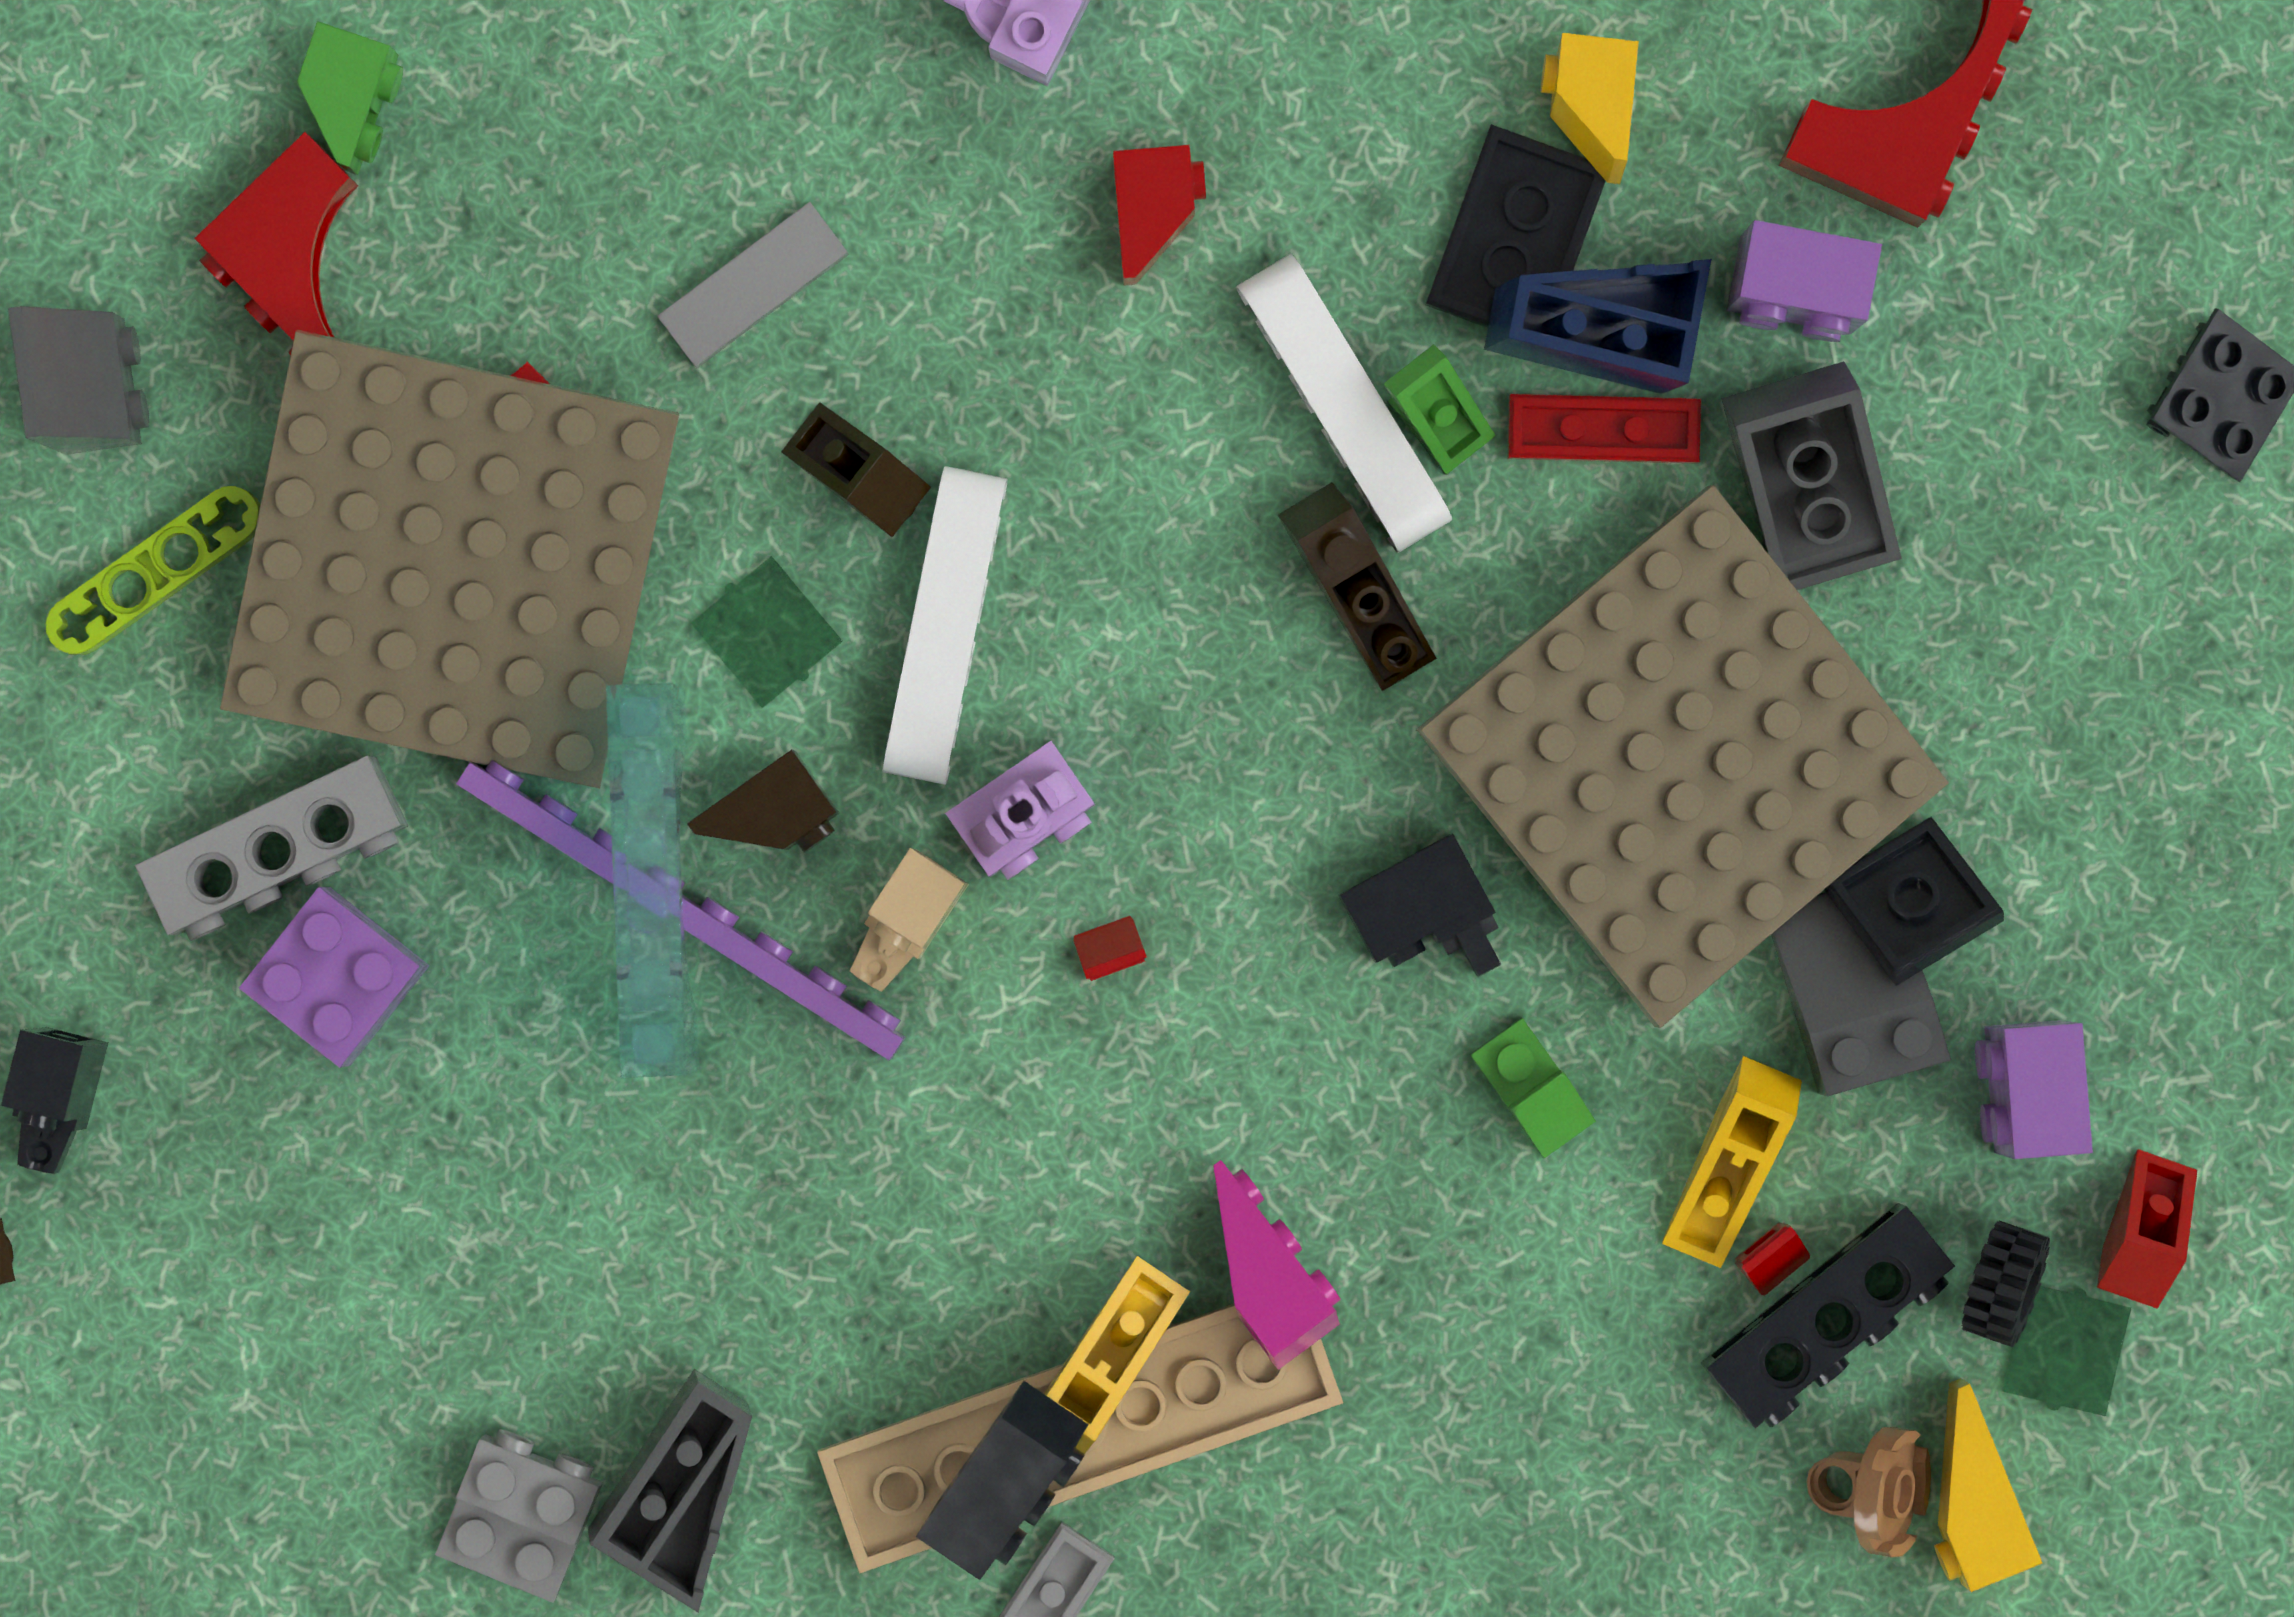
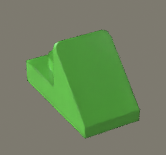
(1438, 409)
(1533, 1087)

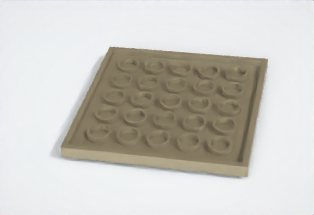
(448, 559)
(1683, 756)

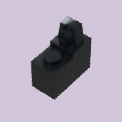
(1421, 897)
(52, 1092)

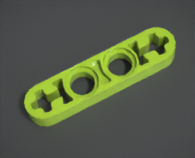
(149, 562)

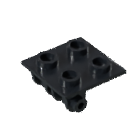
(2224, 395)

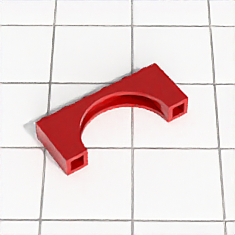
(1903, 152)
(276, 237)

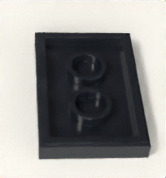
(1518, 218)

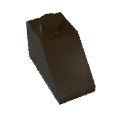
(856, 469)
(772, 809)

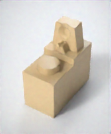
(906, 918)

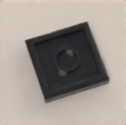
(1914, 901)

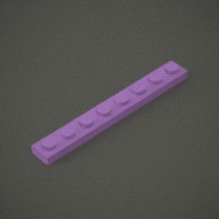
(707, 922)

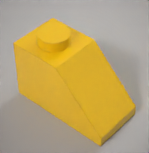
(1594, 97)

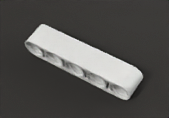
(1344, 402)
(944, 625)

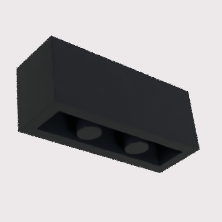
(1005, 1482)

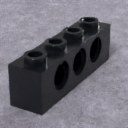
(1740, 1362)

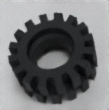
(2005, 1283)

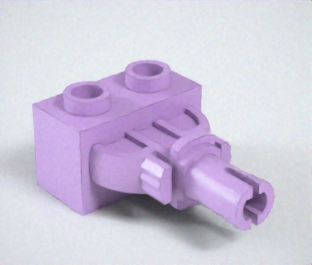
(1025, 33)
(1021, 811)

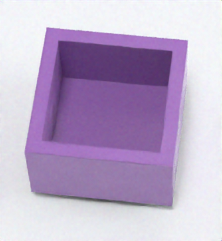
(1803, 280)
(334, 976)
(2035, 1089)

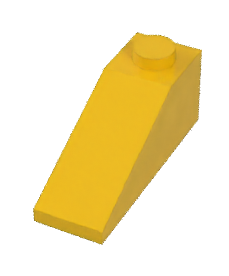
(1734, 1161)
(1116, 1347)
(1977, 1506)

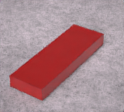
(1604, 428)

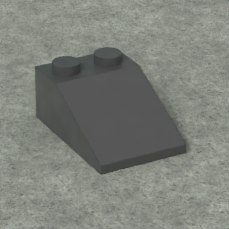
(77, 378)
(1813, 475)
(1848, 1007)

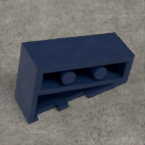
(1605, 324)

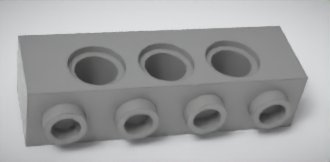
(177, 874)

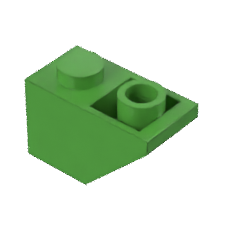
(345, 87)

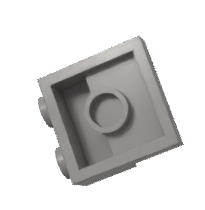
(520, 1514)

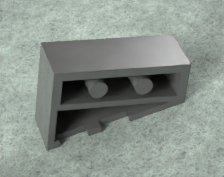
(676, 1490)

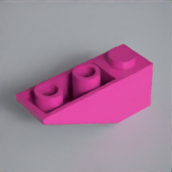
(1269, 1286)

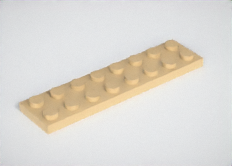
(1192, 1395)

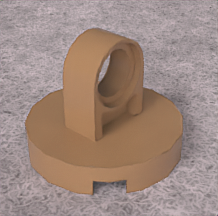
(1888, 1488)

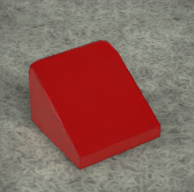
(1109, 948)
(1772, 1258)

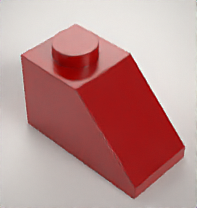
(1154, 202)
(2149, 1230)

